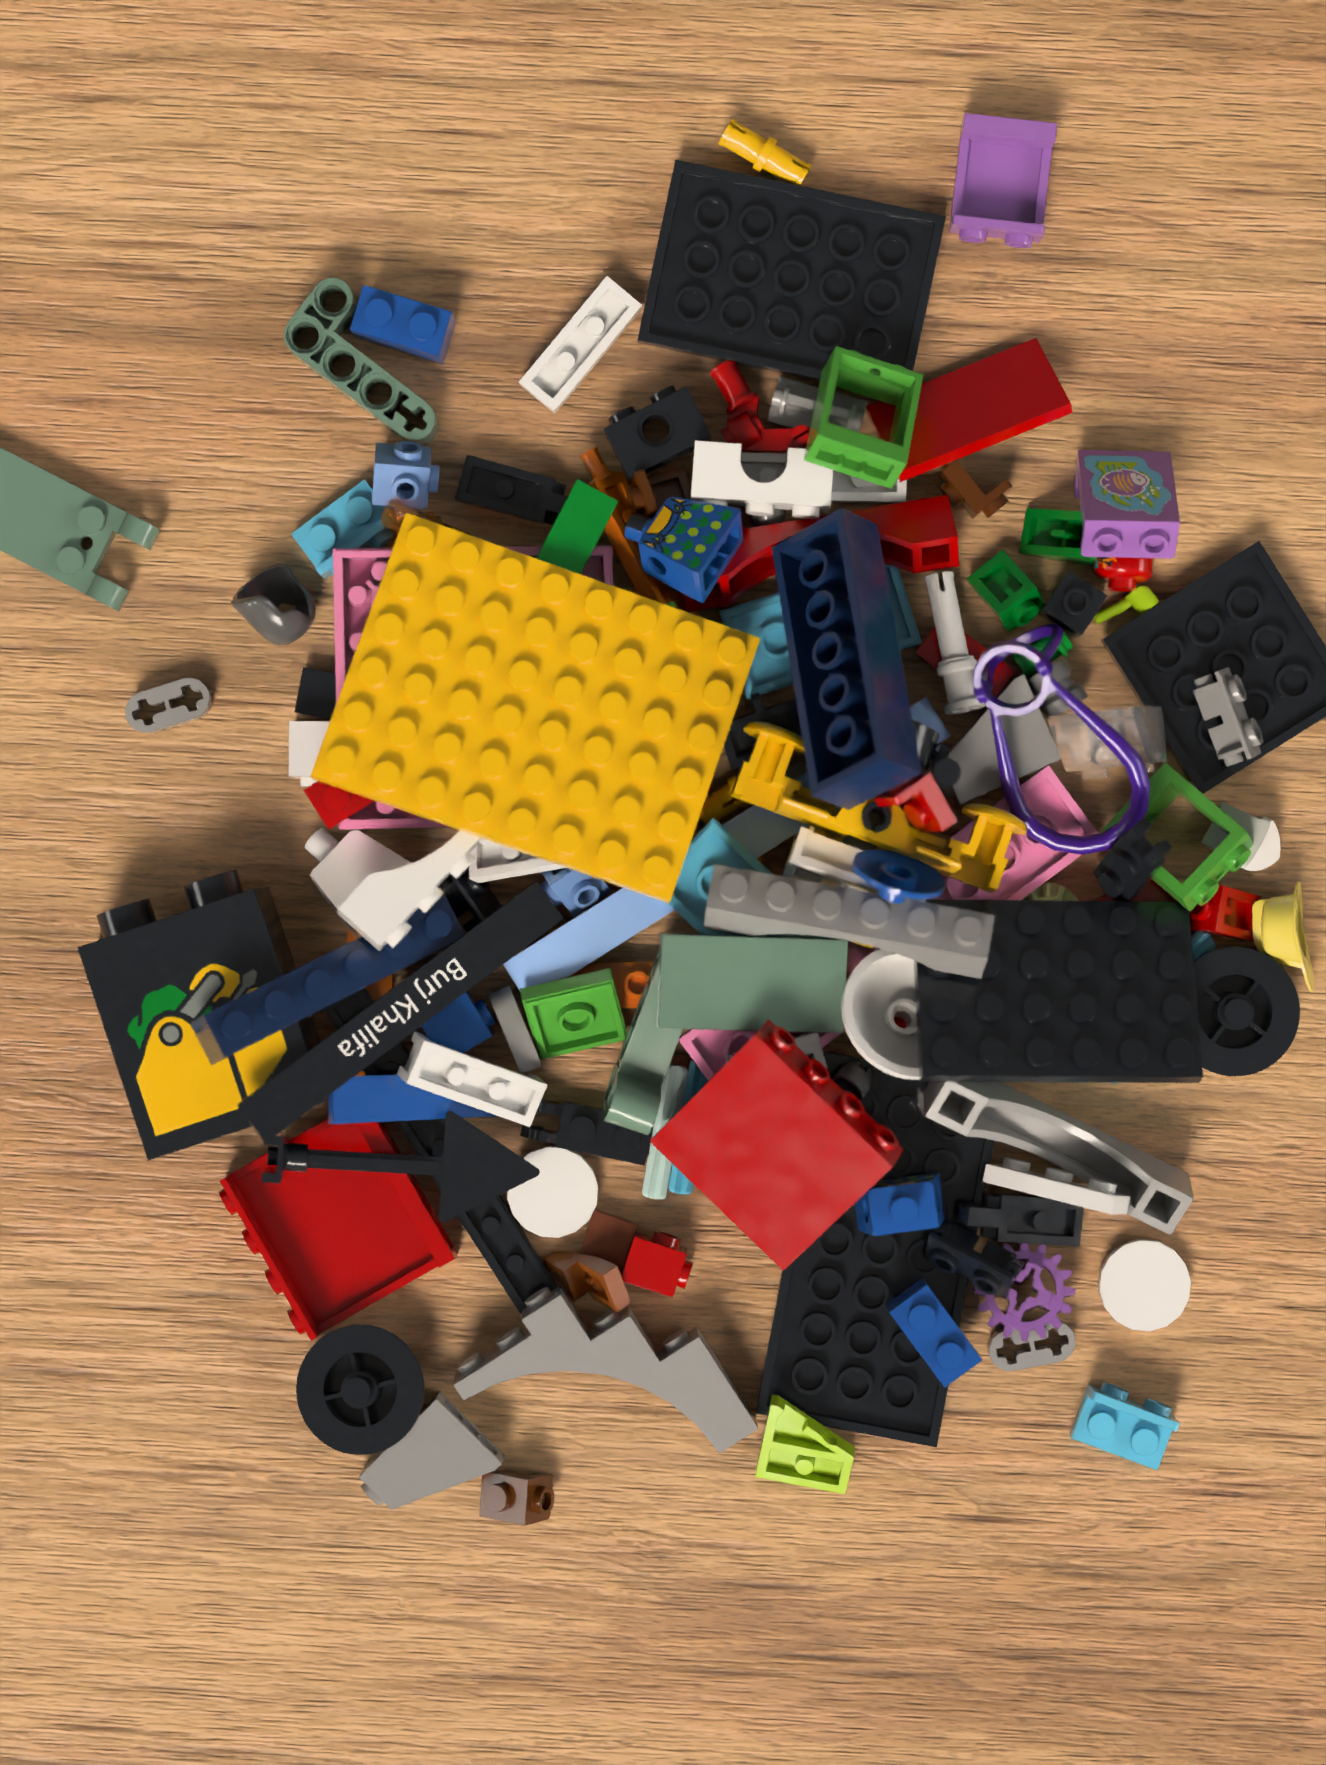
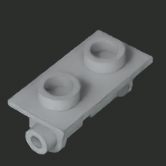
(795, 403)
(1237, 731)

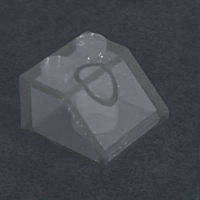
(1085, 752)

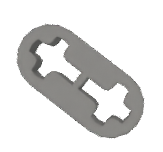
(165, 695)
(515, 1030)
(1034, 1355)

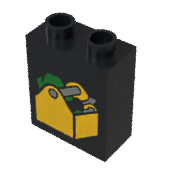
(166, 974)

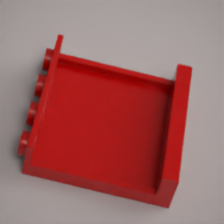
(778, 1145)
(337, 1234)

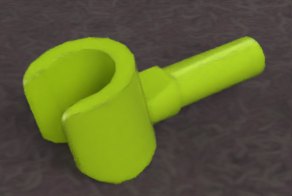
(1141, 600)

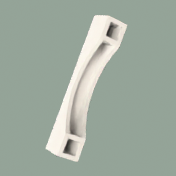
(391, 897)

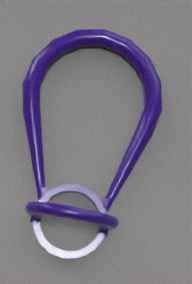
(1108, 735)

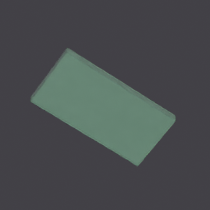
(751, 979)

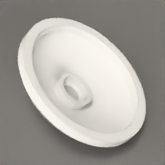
(872, 996)

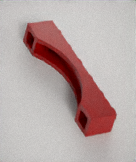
(912, 537)

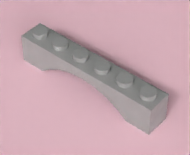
(773, 904)
(1006, 1115)

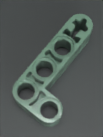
(366, 372)
(642, 1064)

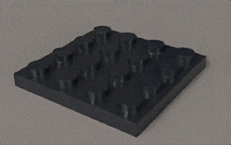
(1226, 619)

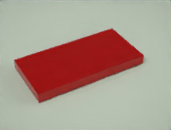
(978, 407)

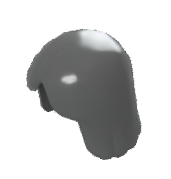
(262, 596)

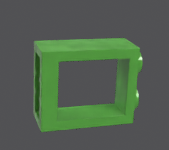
(854, 451)
(1229, 854)

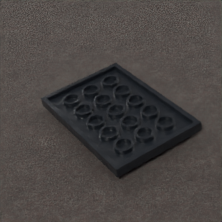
(786, 273)
(1066, 997)

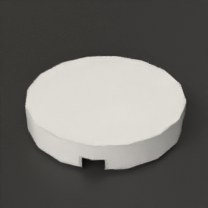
(559, 1197)
(1144, 1284)

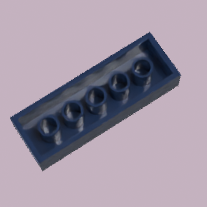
(845, 660)

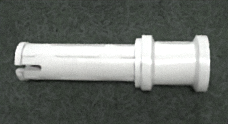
(956, 663)

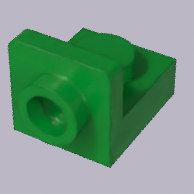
(1006, 591)

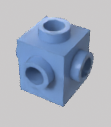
(404, 474)
(573, 889)

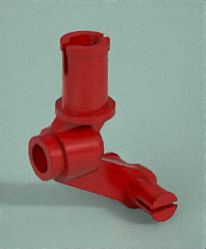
(743, 420)

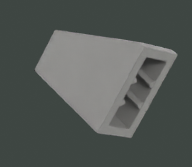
(976, 754)
(432, 1457)

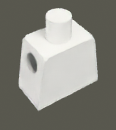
(347, 864)

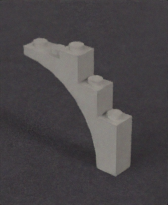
(618, 1347)

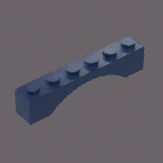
(321, 984)

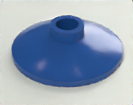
(898, 875)

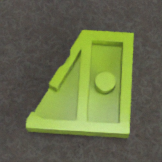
(802, 1450)

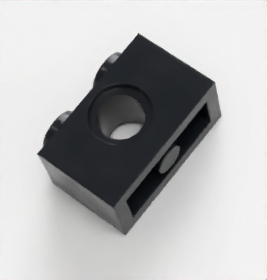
(671, 407)

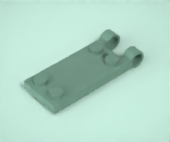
(49, 518)

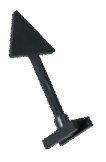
(470, 1169)

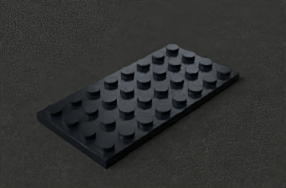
(830, 1332)

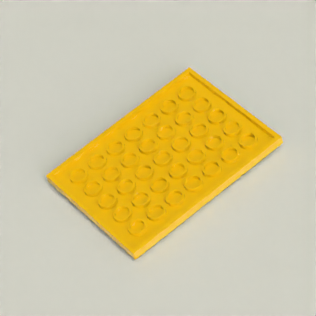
(536, 708)

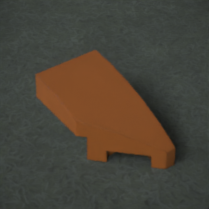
(590, 1275)

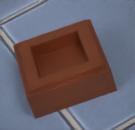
(608, 1237)

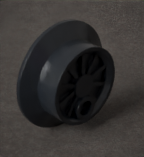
(1244, 1010)
(360, 1389)

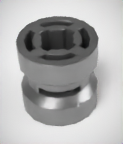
(1053, 704)

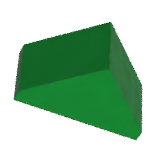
(1053, 536)

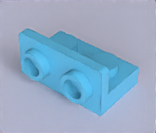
(343, 524)
(1123, 1425)

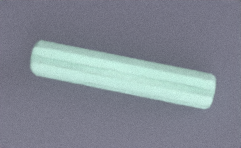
(671, 1101)

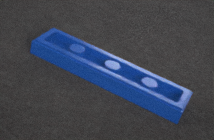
(391, 1099)

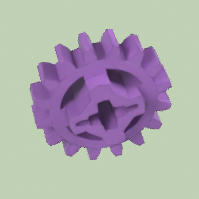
(1045, 1299)

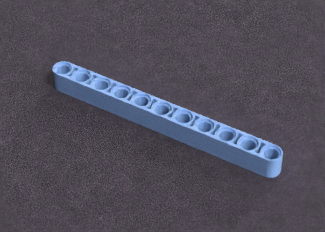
(630, 912)

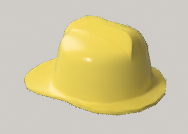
(1280, 931)

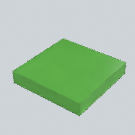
(574, 1013)

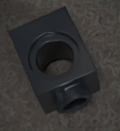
(1072, 604)

